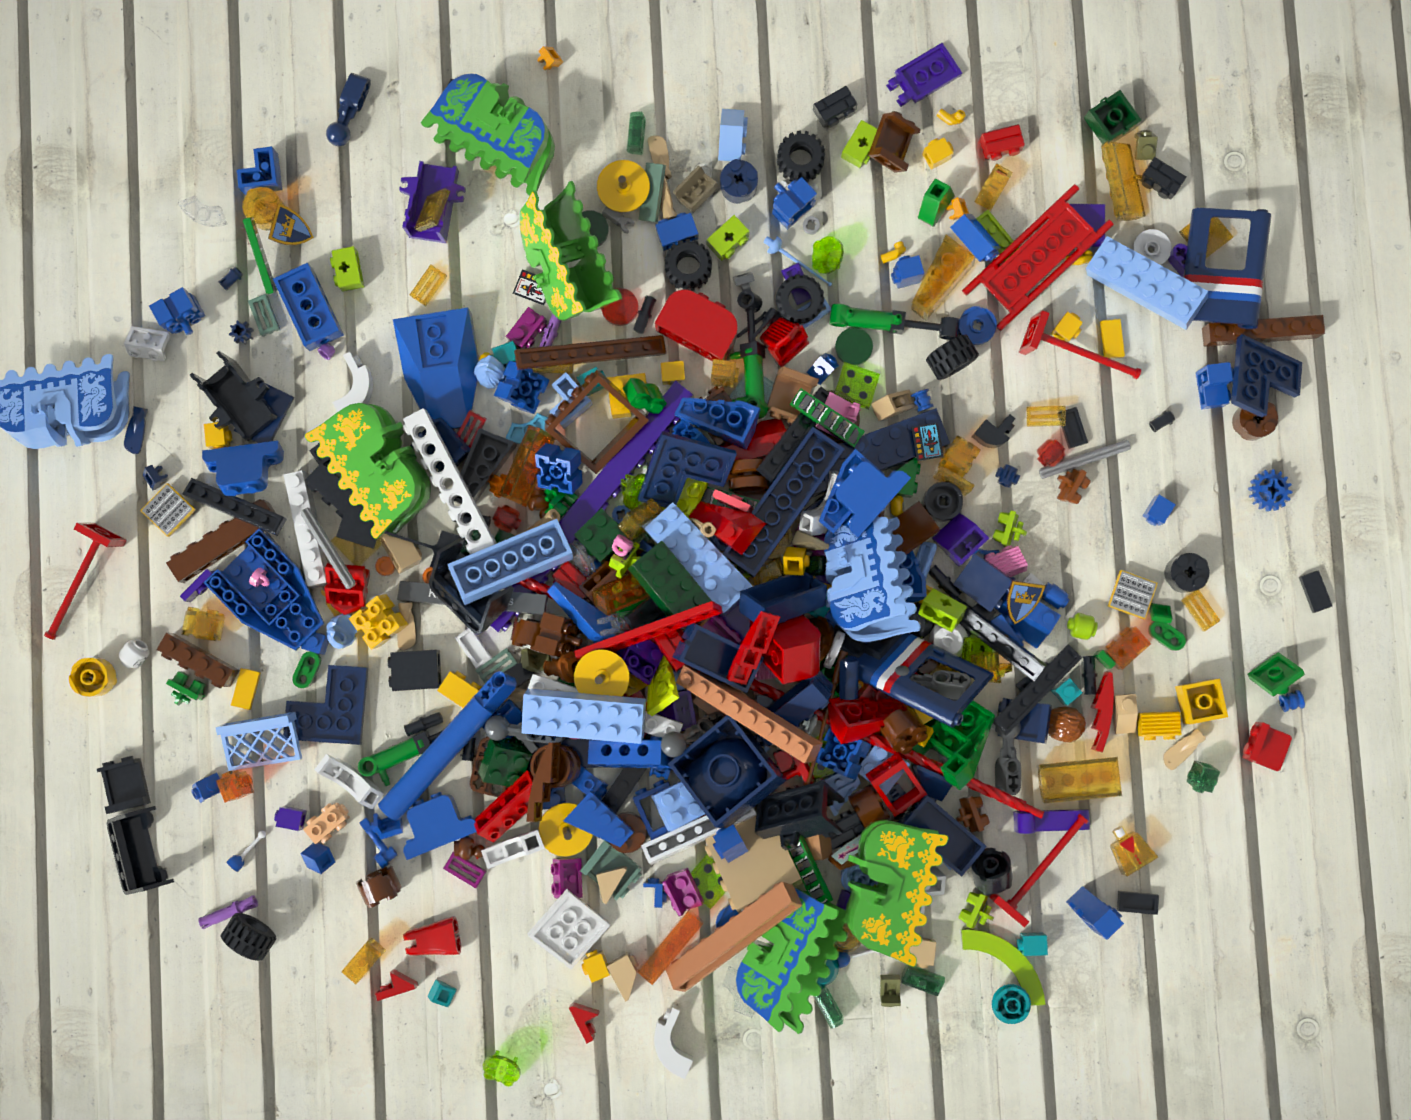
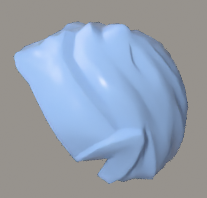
(489, 372)
(341, 631)

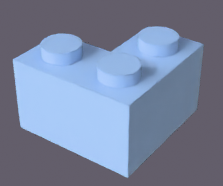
(732, 130)
(564, 387)

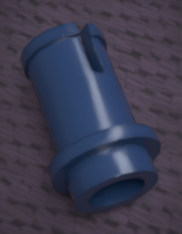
(230, 278)

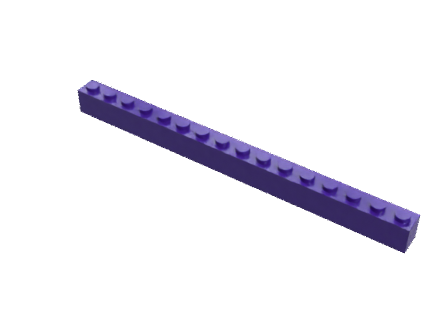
(608, 482)

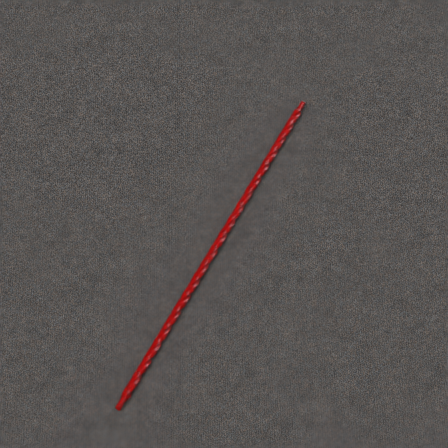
(874, 739)

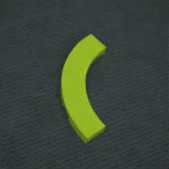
(1010, 956)

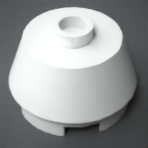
(948, 640)

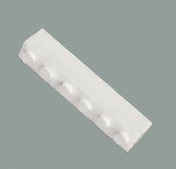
(311, 553)
(684, 838)

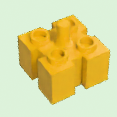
(378, 621)

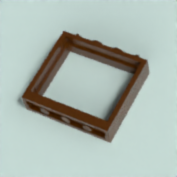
(618, 442)

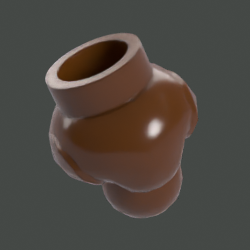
(538, 502)
(465, 848)

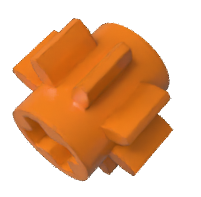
(496, 484)

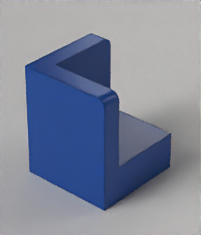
(318, 857)

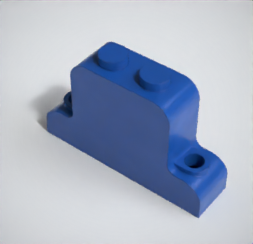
(243, 467)
(867, 494)
(436, 824)

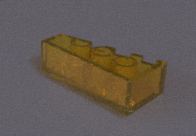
(944, 274)

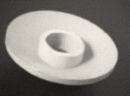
(1157, 241)

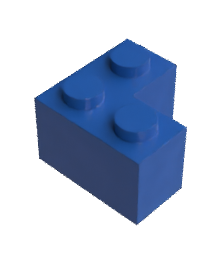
(264, 174)
(1212, 385)

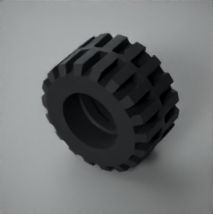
(800, 142)
(683, 250)
(809, 285)
(952, 357)
(248, 936)

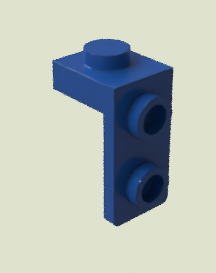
(588, 782)

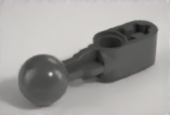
(943, 682)
(499, 728)
(675, 743)
(1007, 765)

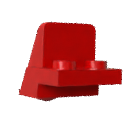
(784, 340)
(346, 599)

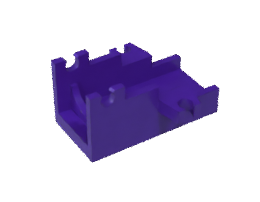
(428, 181)

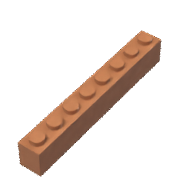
(750, 714)
(733, 936)

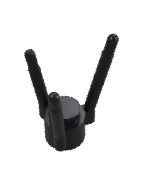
(767, 318)

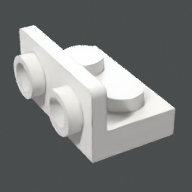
(146, 343)

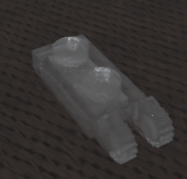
(618, 623)

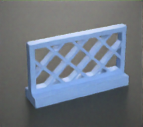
(252, 726)

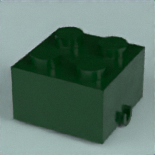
(1112, 118)
(598, 536)
(504, 762)

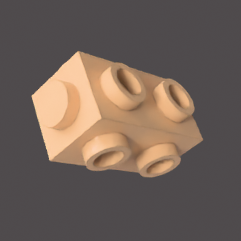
(332, 818)

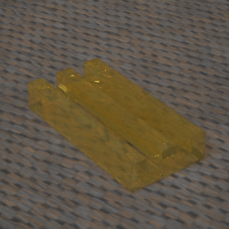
(431, 268)
(1046, 416)
(1194, 614)

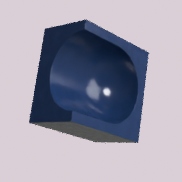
(727, 772)

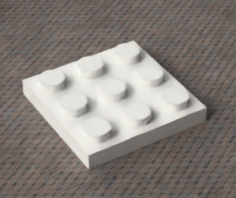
(568, 929)

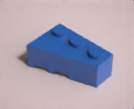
(599, 820)
(1095, 913)

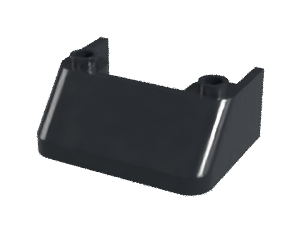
(475, 615)
(135, 852)

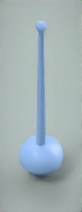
(775, 246)

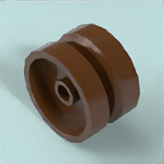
(747, 476)
(568, 768)

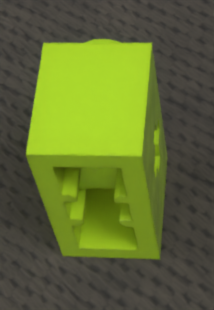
(853, 152)
(731, 228)
(353, 277)
(942, 610)

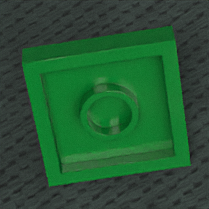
(1276, 674)

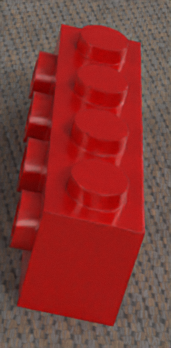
(505, 809)

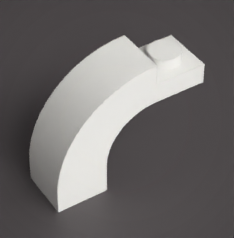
(362, 384)
(810, 519)
(350, 779)
(512, 848)
(669, 1055)

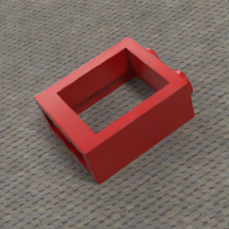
(885, 771)

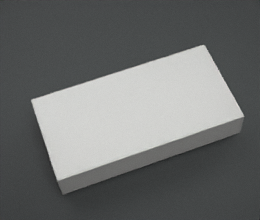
(473, 648)

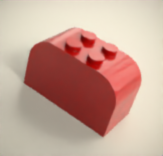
(698, 324)
(794, 650)

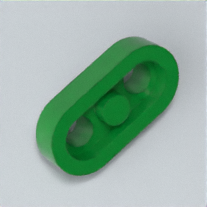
(1166, 634)
(306, 669)

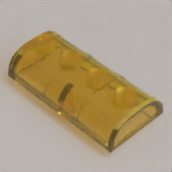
(1123, 181)
(1079, 780)

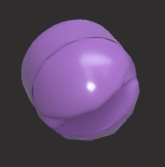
(326, 351)

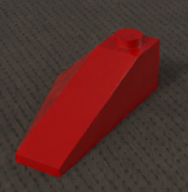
(765, 437)
(732, 525)
(860, 718)

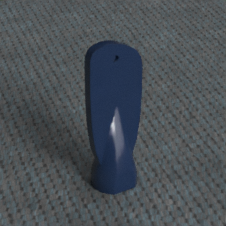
(135, 430)

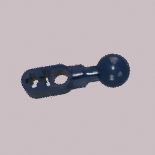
(351, 101)

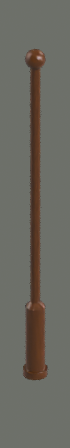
(835, 680)

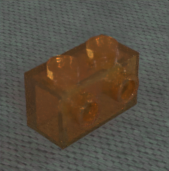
(1127, 646)
(235, 785)

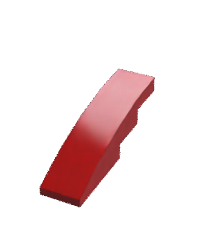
(752, 647)
(1104, 704)

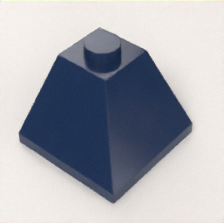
(932, 783)

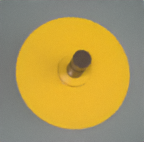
(623, 186)
(602, 674)
(560, 836)

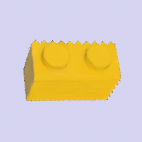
(1159, 724)

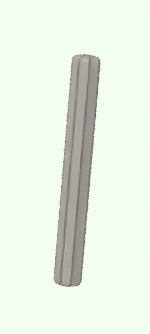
(1085, 459)
(328, 548)

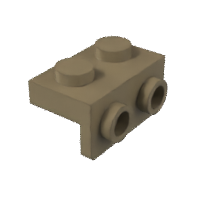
(695, 189)

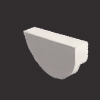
(834, 650)

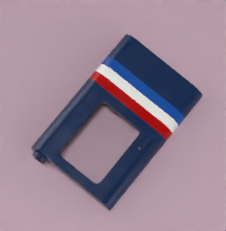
(1232, 294)
(913, 653)

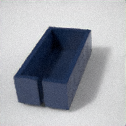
(784, 596)
(710, 654)
(802, 700)
(962, 845)

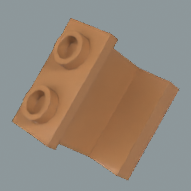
(785, 389)

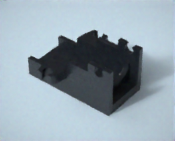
(237, 399)
(797, 813)

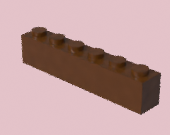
(1268, 330)
(212, 547)

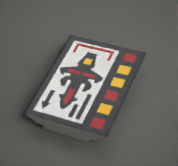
(527, 288)

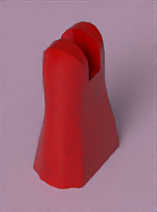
(435, 938)

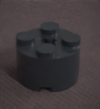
(953, 503)
(1197, 569)
(992, 871)

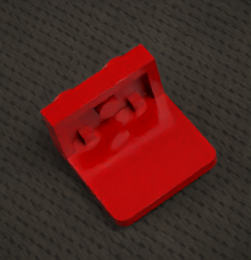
(1266, 746)

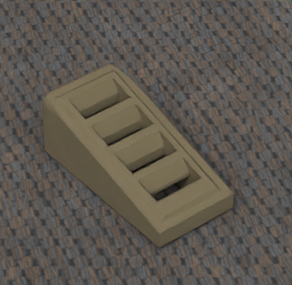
(809, 542)

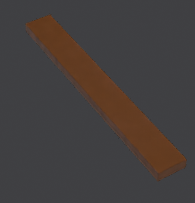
(589, 352)

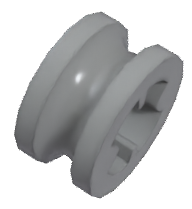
(805, 224)

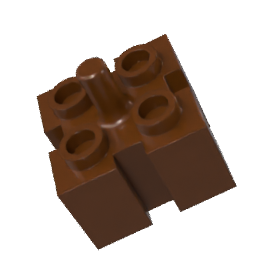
(556, 635)

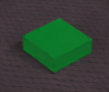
(1160, 613)
(1104, 659)

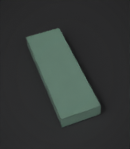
(650, 208)

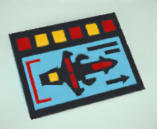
(927, 441)

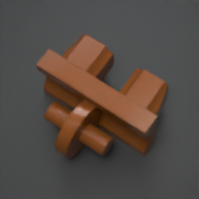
(1070, 484)
(970, 815)

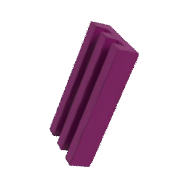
(479, 877)

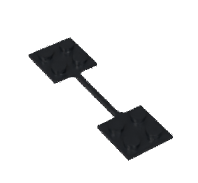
(359, 532)

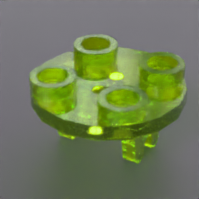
(827, 255)
(633, 486)
(501, 1069)

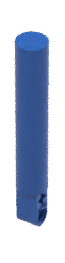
(447, 745)

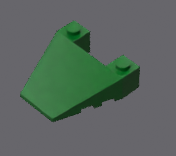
(960, 744)

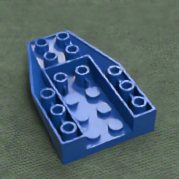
(440, 362)
(278, 610)

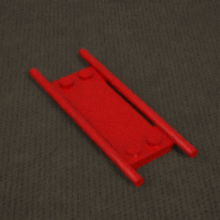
(1038, 257)

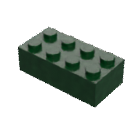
(667, 581)

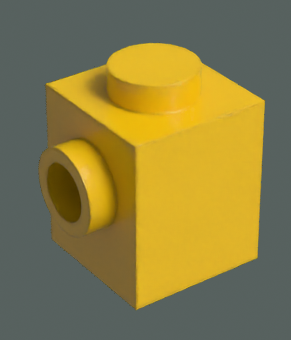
(938, 152)
(1067, 327)
(217, 438)
(795, 561)
(595, 965)

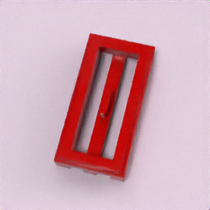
(476, 417)

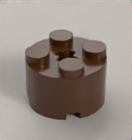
(1255, 429)
(525, 632)
(904, 730)
(868, 805)
(637, 838)
(378, 886)

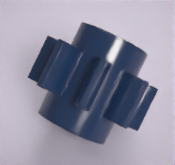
(236, 330)
(1007, 476)

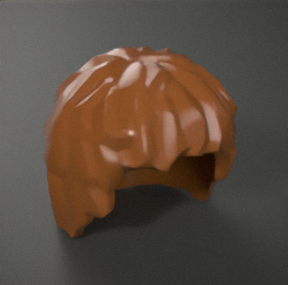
(1066, 724)

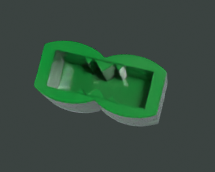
(644, 395)

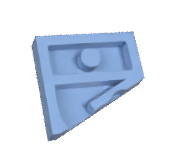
(843, 786)

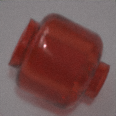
(1050, 453)
(506, 518)

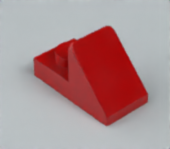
(401, 984)
(581, 1016)

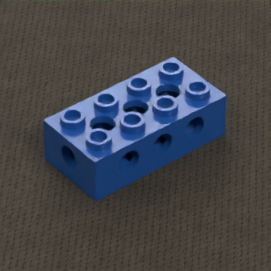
(296, 304)
(628, 755)

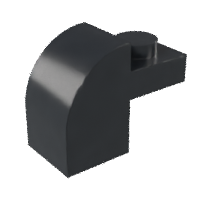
(991, 436)

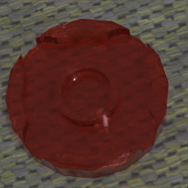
(622, 311)

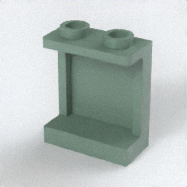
(608, 858)

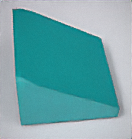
(441, 993)

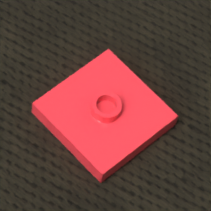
(732, 501)

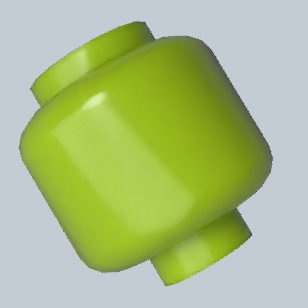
(1082, 626)

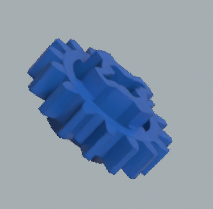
(1272, 482)

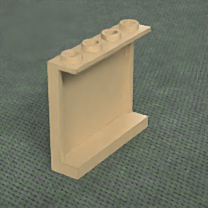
(755, 870)

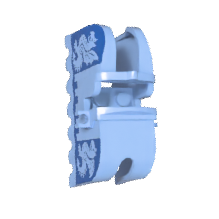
(73, 399)
(867, 582)

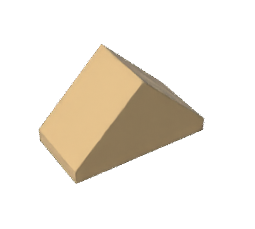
(608, 881)

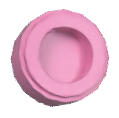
(623, 543)
(259, 577)

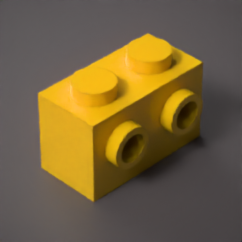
(458, 689)

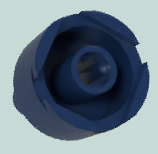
(736, 171)

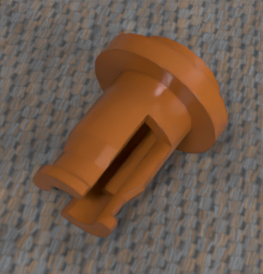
(562, 667)

